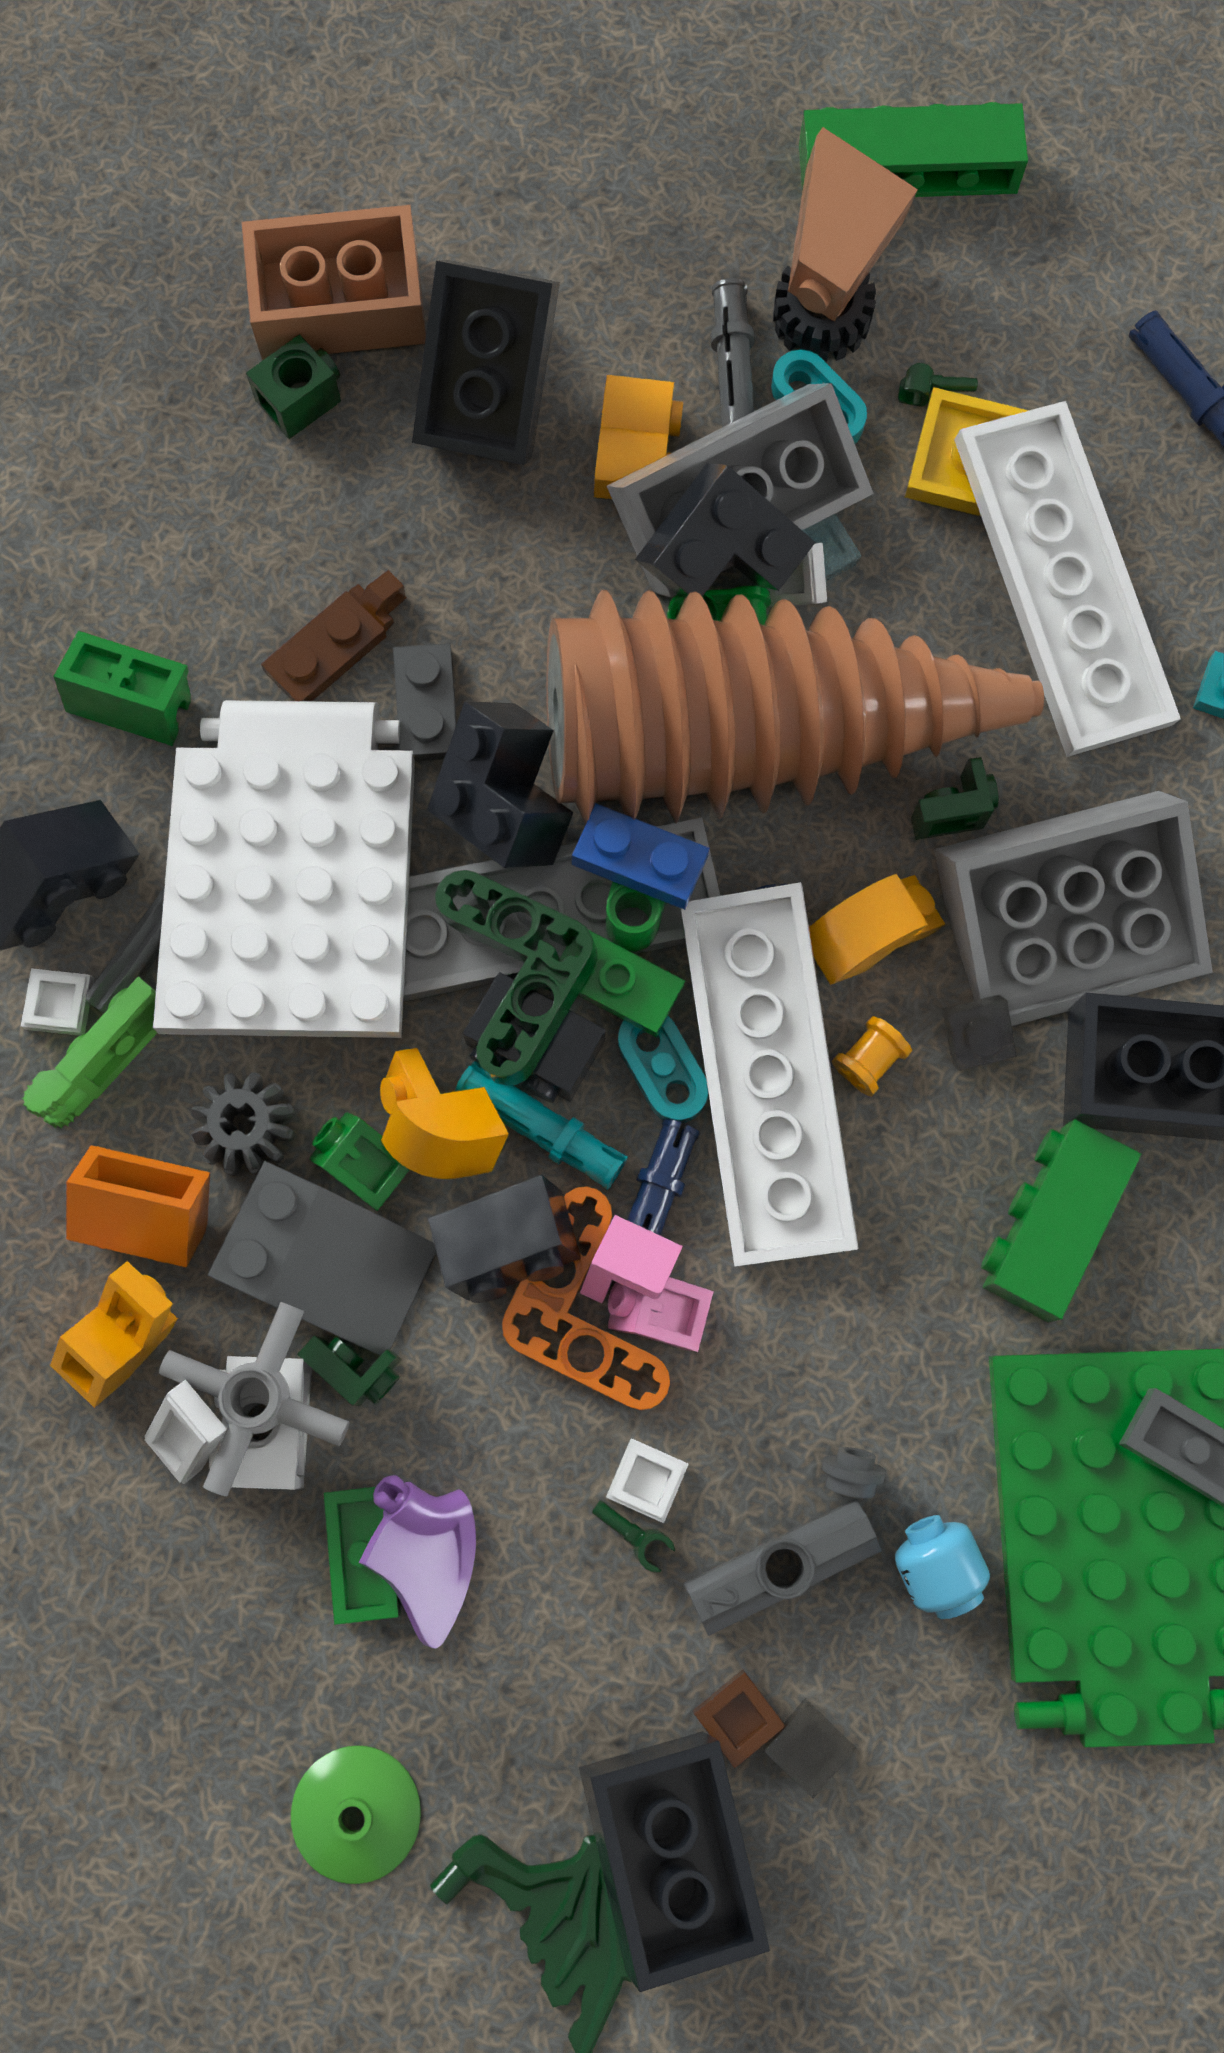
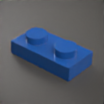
(640, 856)

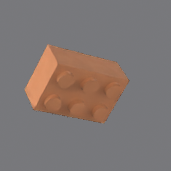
(335, 280)

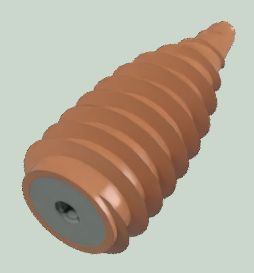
(750, 705)

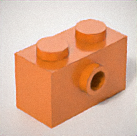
(115, 1212)

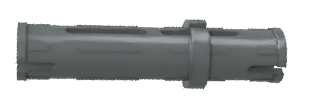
(732, 341)

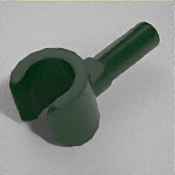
(920, 380)
(632, 1533)

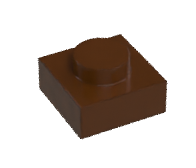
(739, 1718)

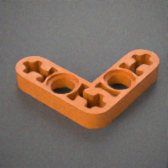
(556, 1306)

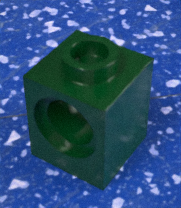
(295, 407)

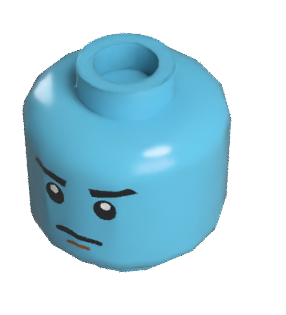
(942, 1567)

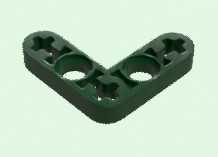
(540, 967)

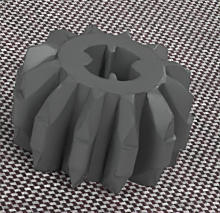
(237, 1146)

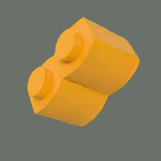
(634, 427)

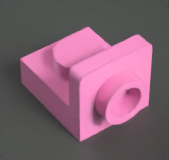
(672, 1319)

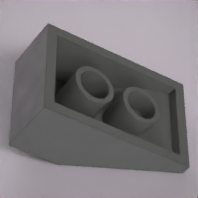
(324, 1257)

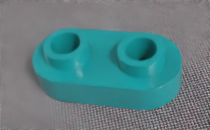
(812, 369)
(664, 1066)

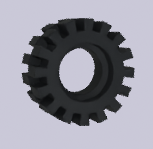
(821, 334)

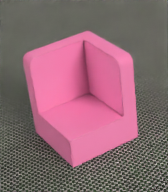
(632, 1259)

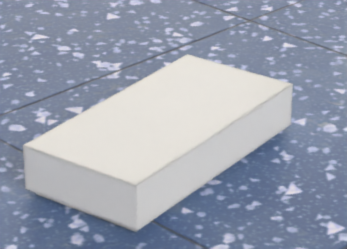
(184, 1432)

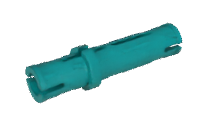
(551, 1131)

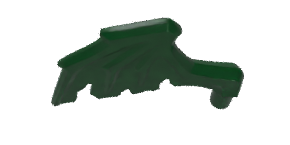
(566, 1924)

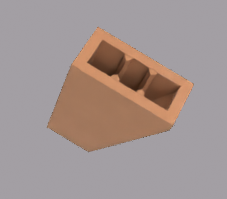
(843, 223)

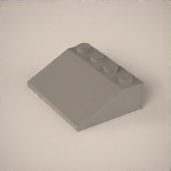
(1078, 905)

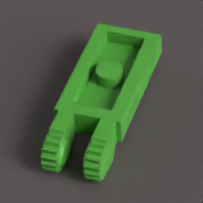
(95, 1057)

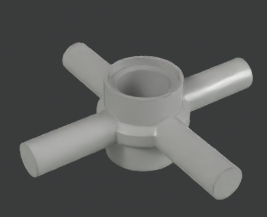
(228, 1388)

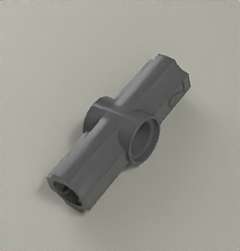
(822, 1550)

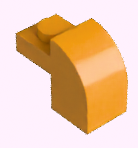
(872, 926)
(437, 1132)
(114, 1336)

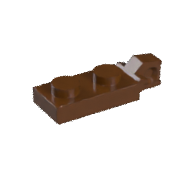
(335, 639)

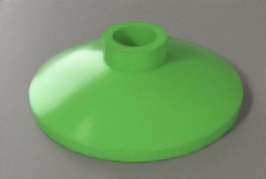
(376, 1786)

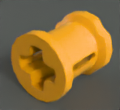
(872, 1055)

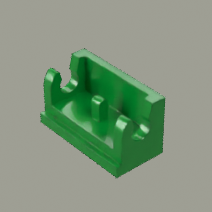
(123, 687)

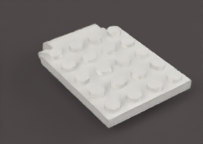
(287, 875)

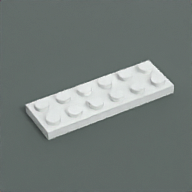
(1066, 578)
(769, 1075)

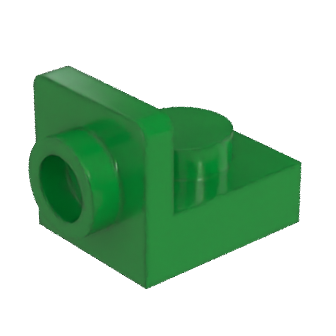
(357, 1159)

